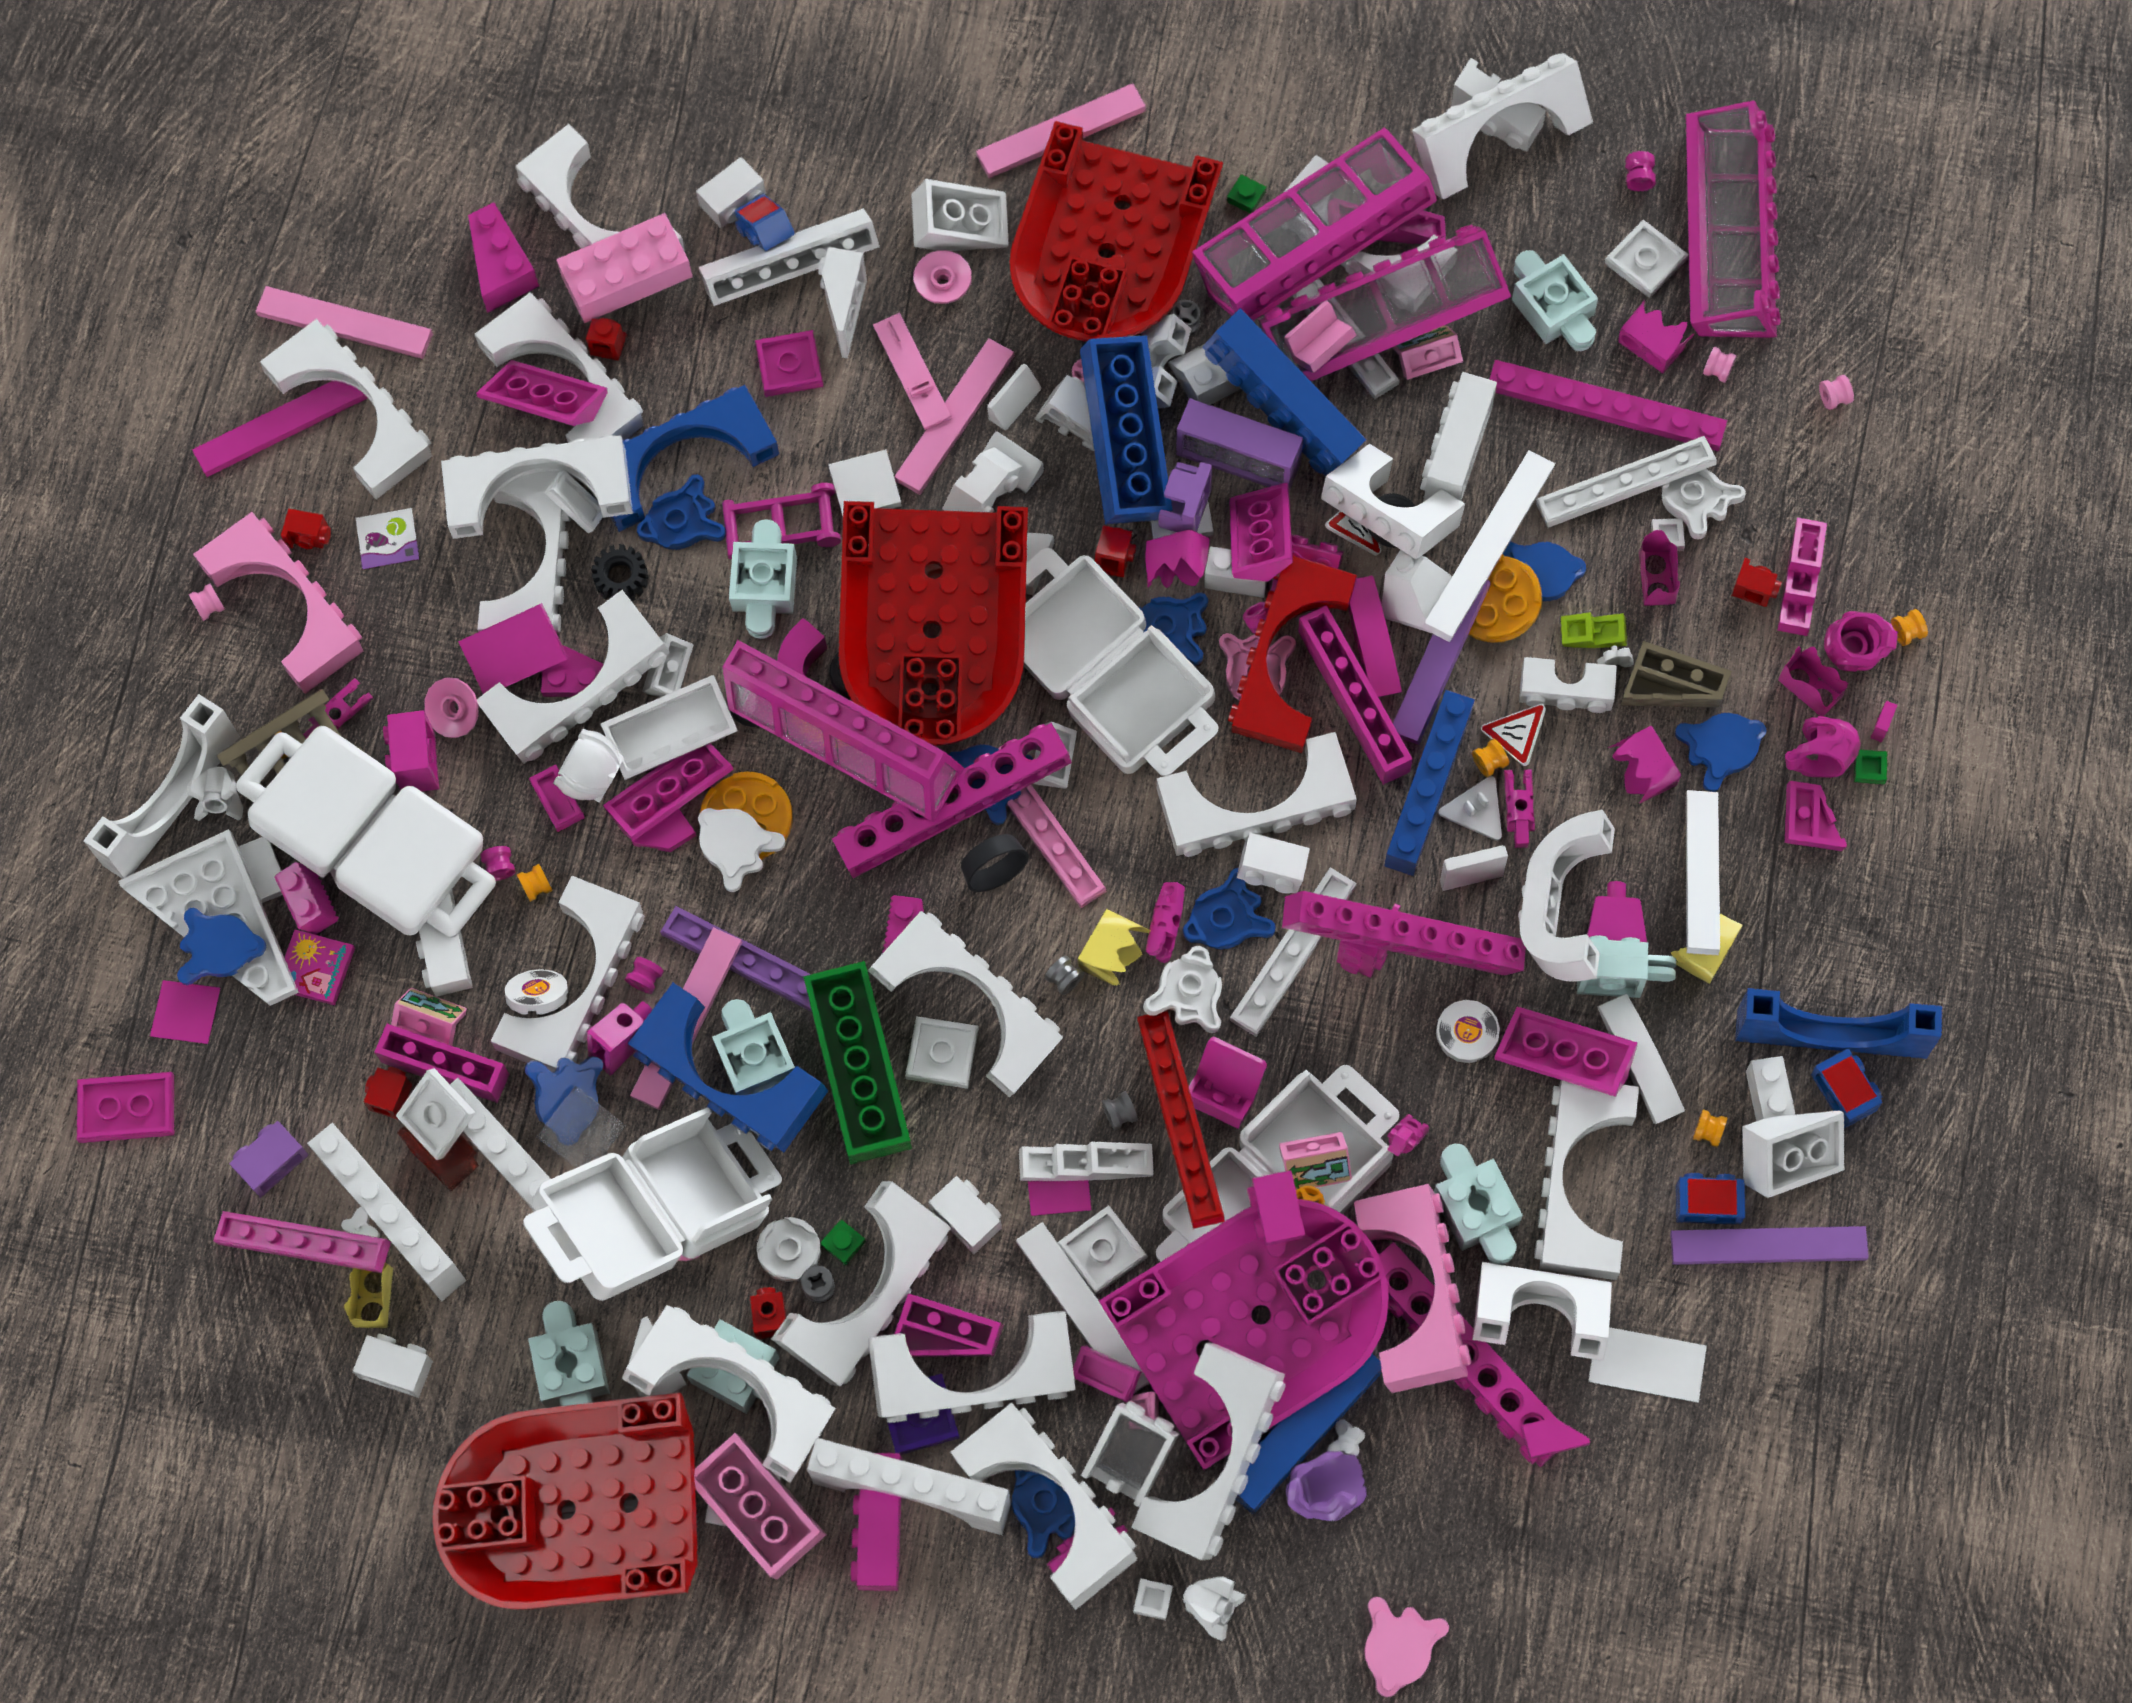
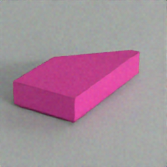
(667, 834)
(1551, 1437)

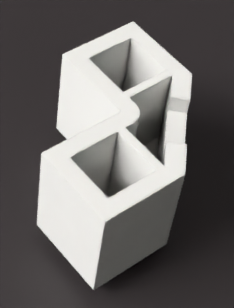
(990, 478)

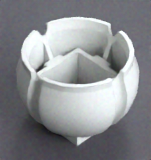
(589, 767)

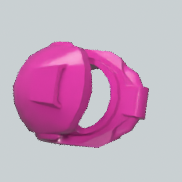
(1859, 641)
(1832, 740)

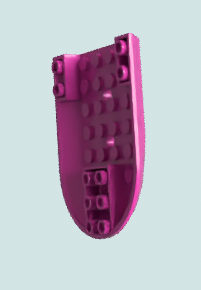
(1210, 1296)

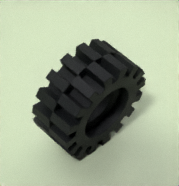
(615, 558)

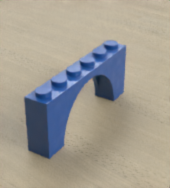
(728, 418)
(1905, 1033)
(771, 1114)

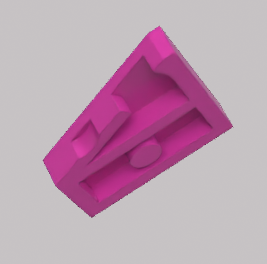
(570, 675)
(1809, 818)

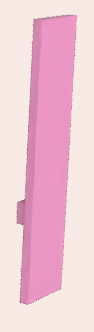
(912, 371)

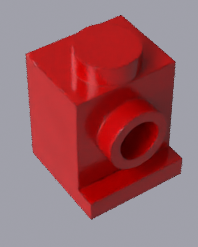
(607, 333)
(305, 529)
(1756, 584)
(767, 1325)

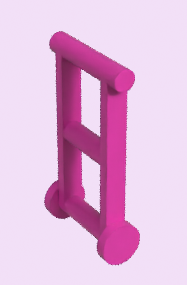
(819, 493)

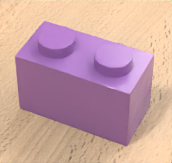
(268, 1158)

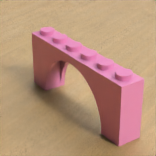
(251, 549)
(1436, 1348)

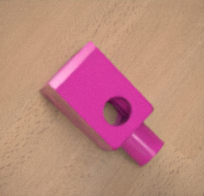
(1617, 915)
(612, 1034)

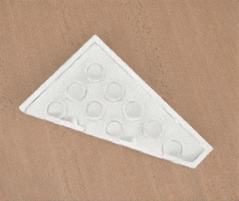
(216, 883)

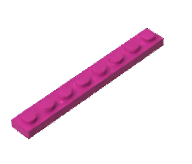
(1606, 404)

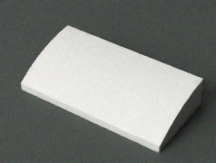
(670, 726)

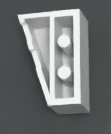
(1514, 124)
(1069, 410)

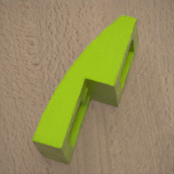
(1593, 632)

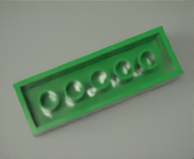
(857, 1062)

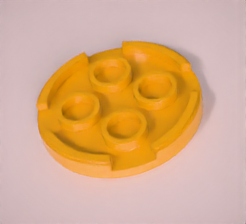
(1509, 604)
(758, 797)

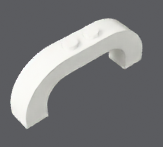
(1554, 857)

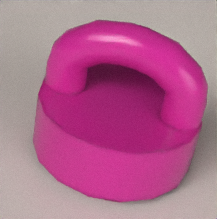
(1253, 615)

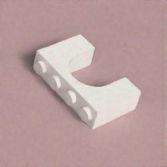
(1410, 528)
(1579, 1299)

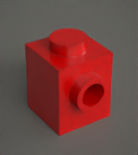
(1115, 550)
(387, 1091)

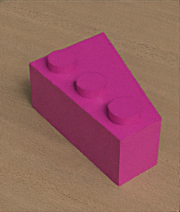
(500, 261)
(945, 1331)

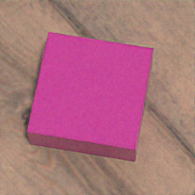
(1883, 722)

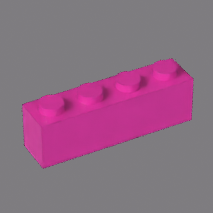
(419, 1053)
(877, 1539)

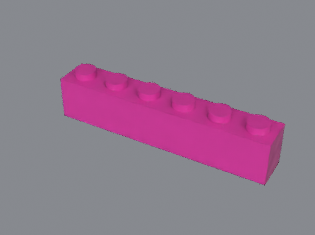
(1355, 695)

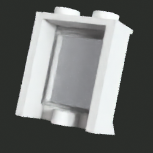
(1131, 1451)

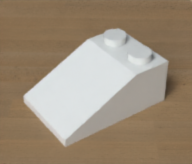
(958, 217)
(844, 288)
(1792, 1151)

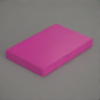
(513, 649)
(125, 1107)

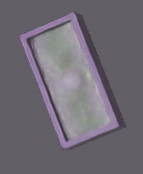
(1238, 445)

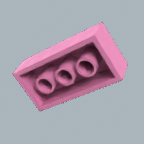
(624, 268)
(756, 1506)

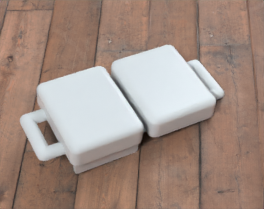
(1124, 683)
(388, 850)
(1297, 1113)
(641, 1211)

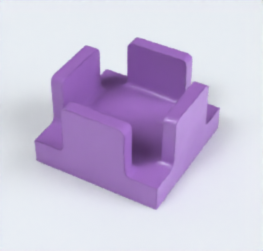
(1189, 493)

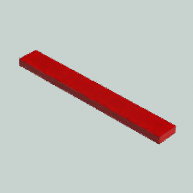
(1180, 1120)

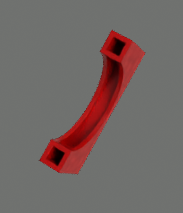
(1261, 710)

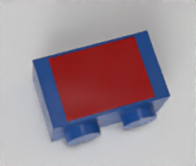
(763, 222)
(1847, 1087)
(1710, 1199)

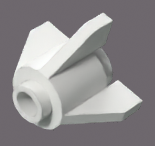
(216, 793)
(1213, 1604)

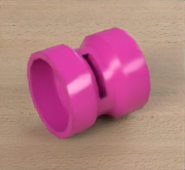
(1640, 171)

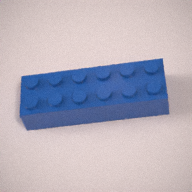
(1282, 392)
(1125, 428)

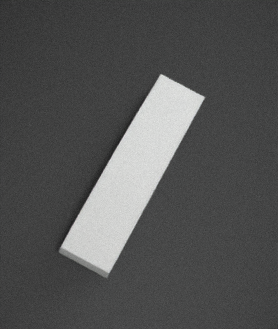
(1647, 1066)
(1086, 1162)

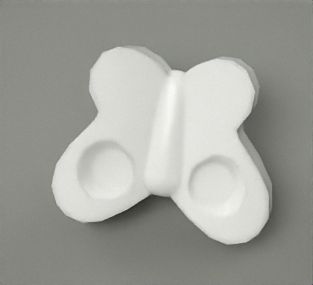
(1617, 657)
(359, 1224)
(1348, 1438)

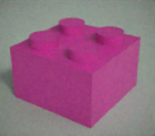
(412, 750)

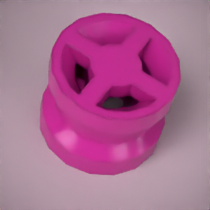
(498, 862)
(644, 975)

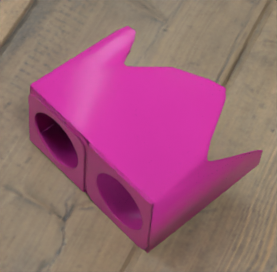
(1652, 341)
(1658, 544)
(1179, 555)
(1807, 692)
(1649, 766)

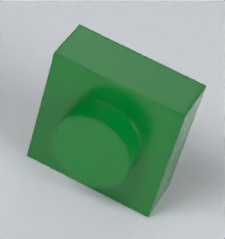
(1246, 194)
(1871, 767)
(843, 1242)

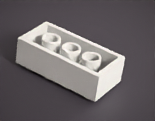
(1459, 436)

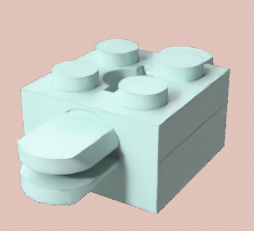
(1565, 292)
(763, 578)
(1626, 968)
(751, 1049)
(1478, 1204)
(567, 1359)
(725, 1384)

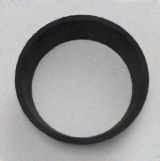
(1000, 872)

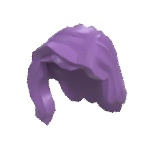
(1326, 1486)

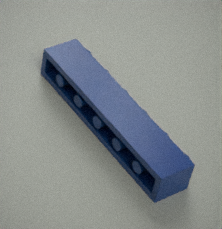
(1429, 783)
(1300, 1433)

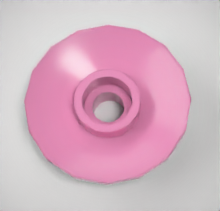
(941, 266)
(441, 707)

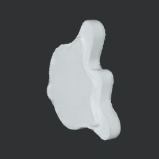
(1698, 498)
(733, 843)
(1190, 990)

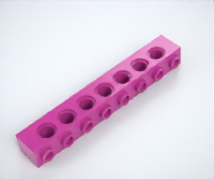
(969, 800)
(1403, 933)
(1484, 1357)

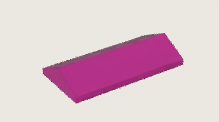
(544, 393)
(1261, 533)
(666, 790)
(1567, 1051)

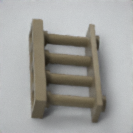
(286, 722)

